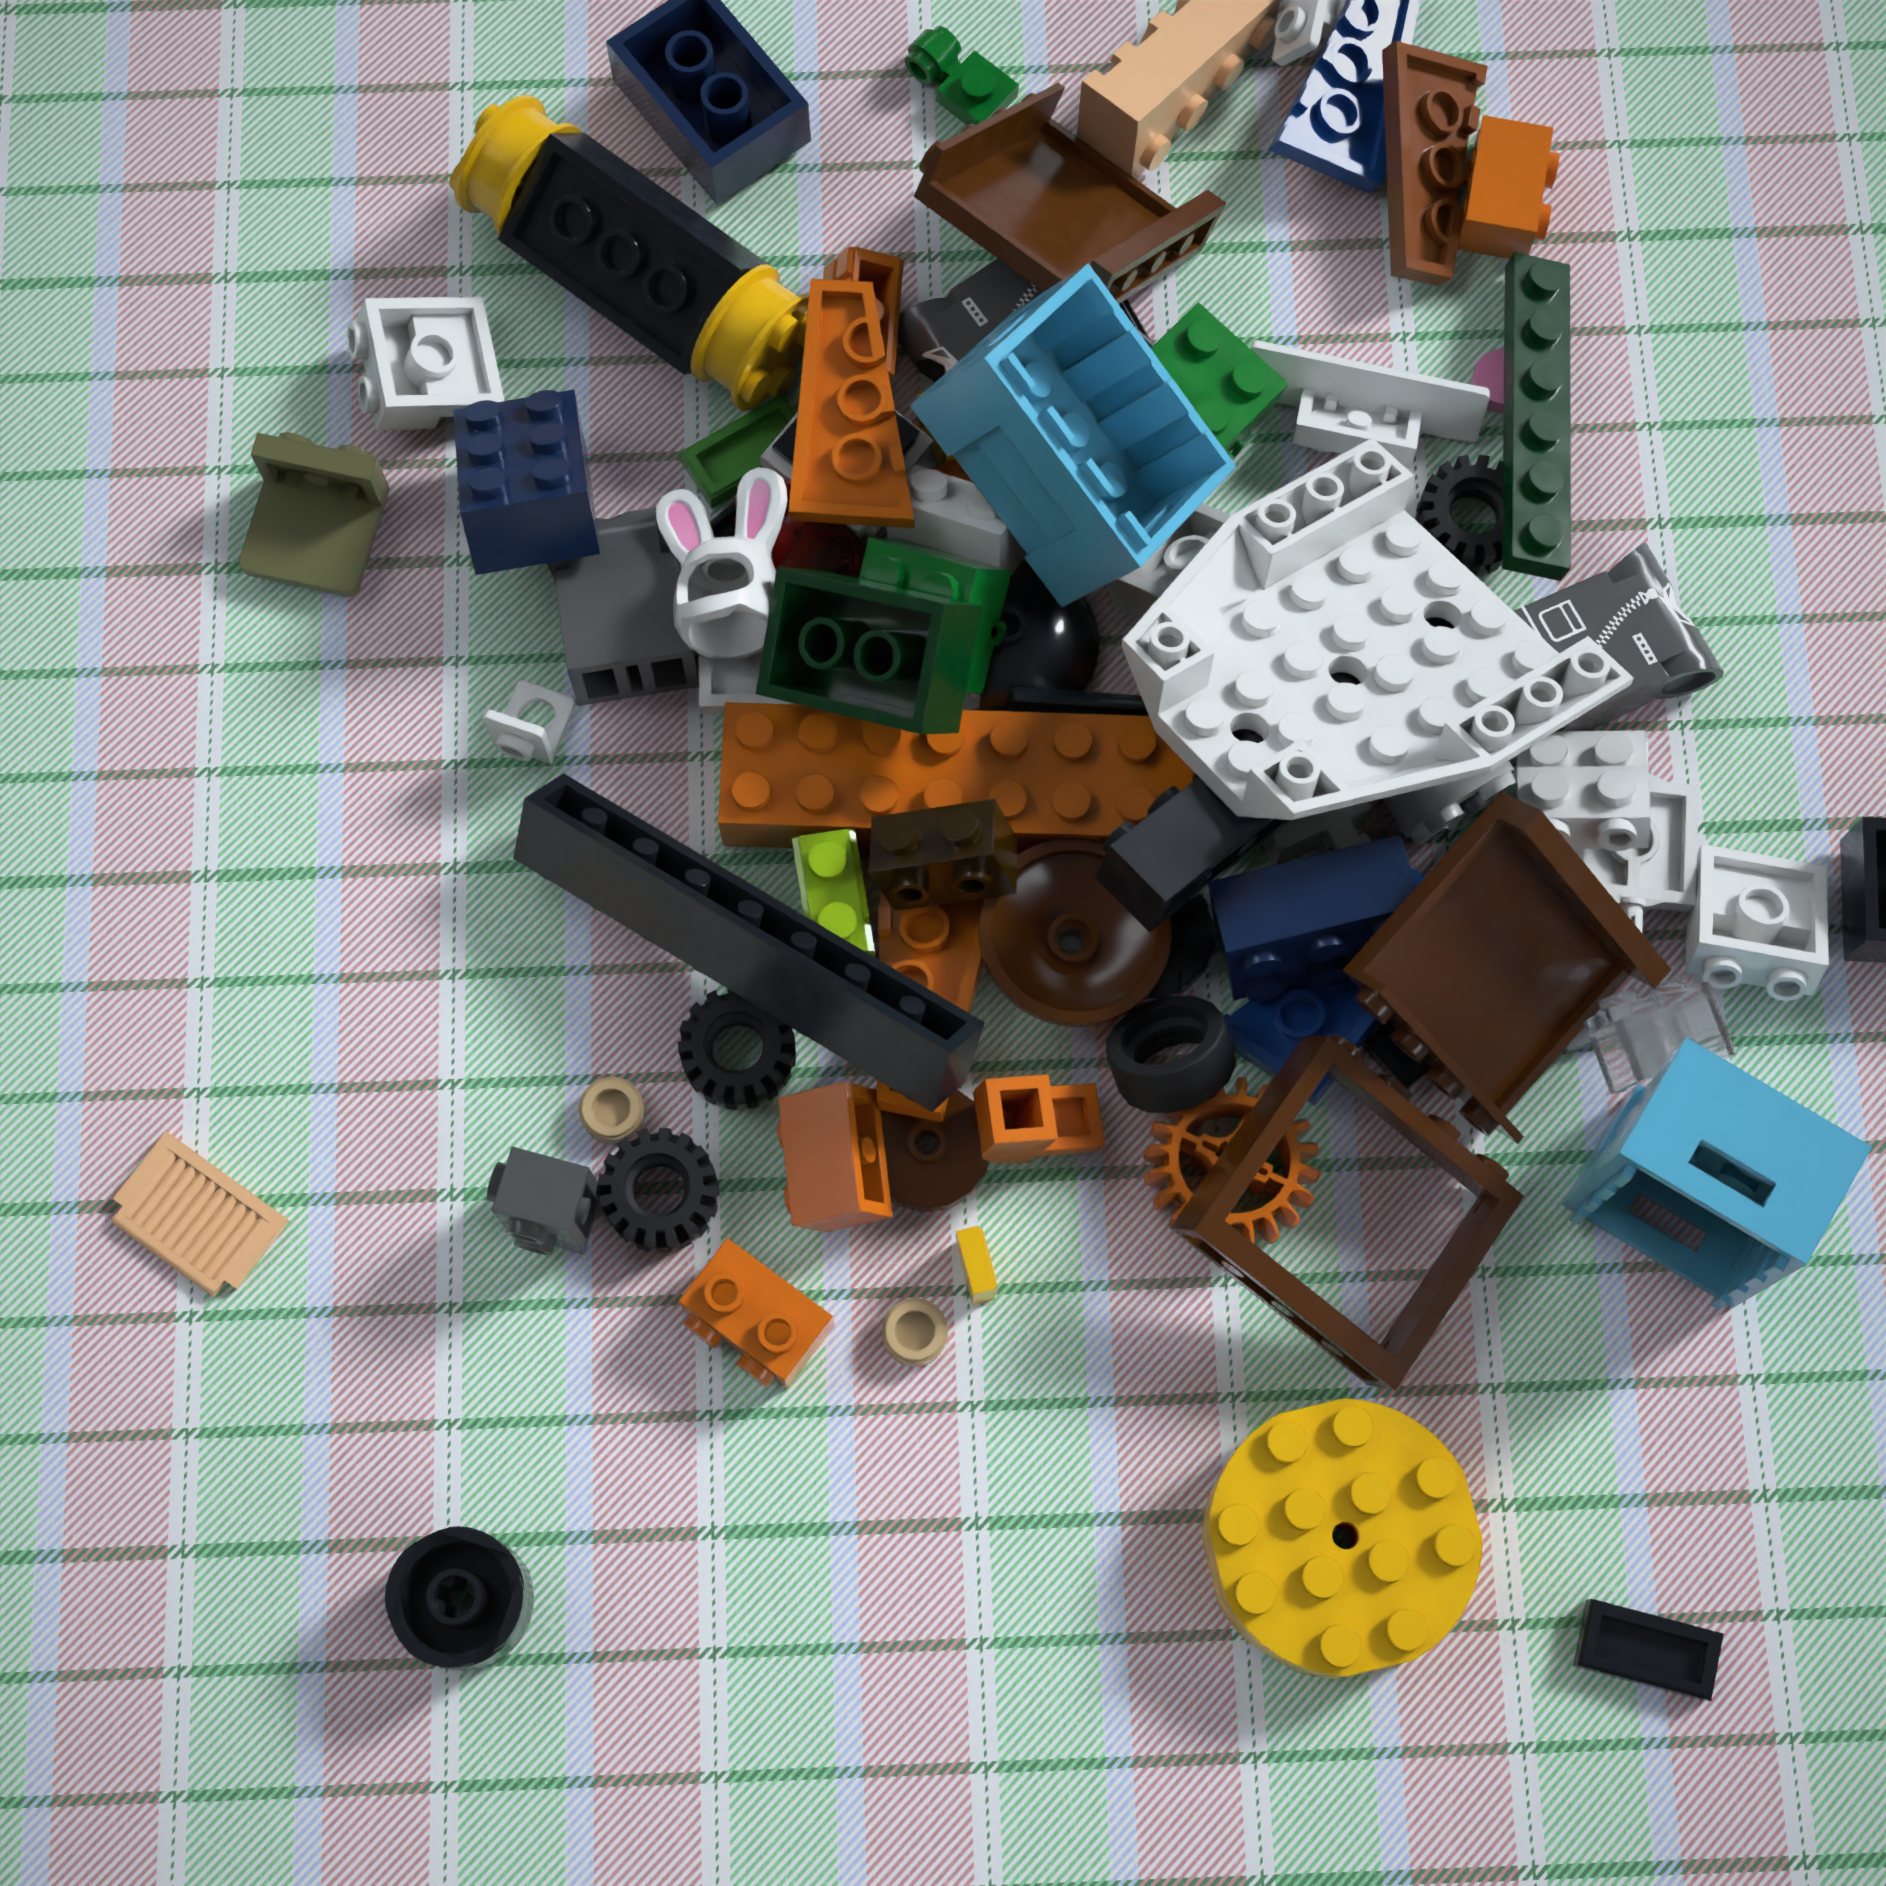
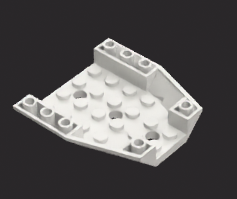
(1343, 583)

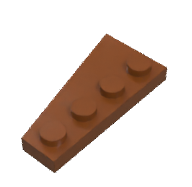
(1426, 141)

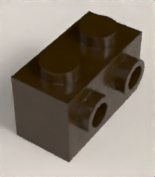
(943, 855)

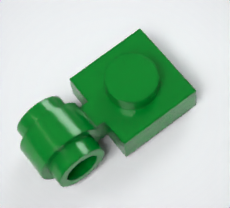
(968, 88)

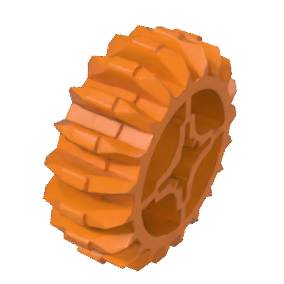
(1204, 1155)

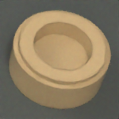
(612, 1110)
(915, 1332)

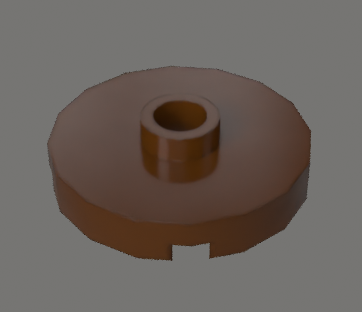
(940, 1178)

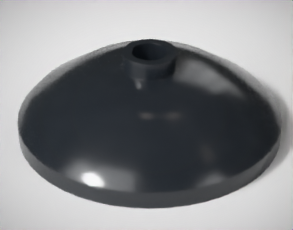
(1050, 650)

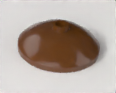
(1063, 898)

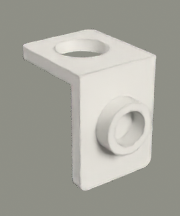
(524, 739)

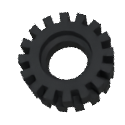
(1449, 486)
(735, 1086)
(652, 1151)

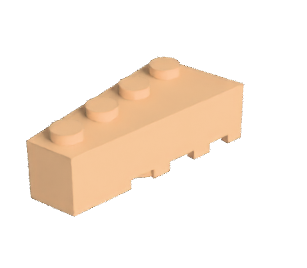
(1170, 78)

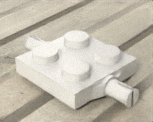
(1667, 869)

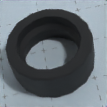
(1176, 1083)

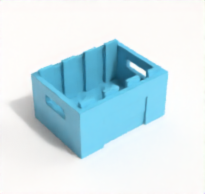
(1075, 436)
(1727, 1161)

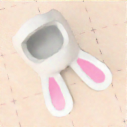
(725, 581)

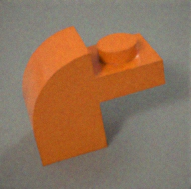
(1032, 1119)

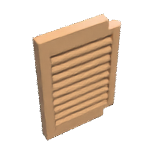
(196, 1216)

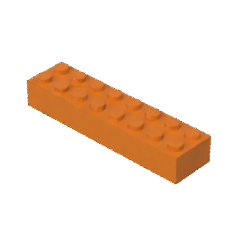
(1051, 773)

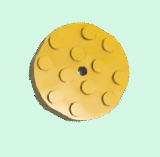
(1406, 1526)

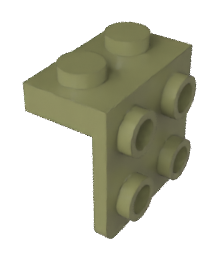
(313, 514)

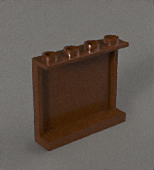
(1057, 203)
(1499, 961)

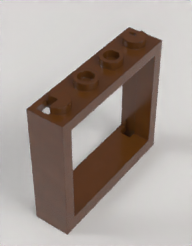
(1205, 1227)

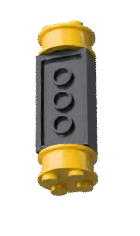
(633, 251)

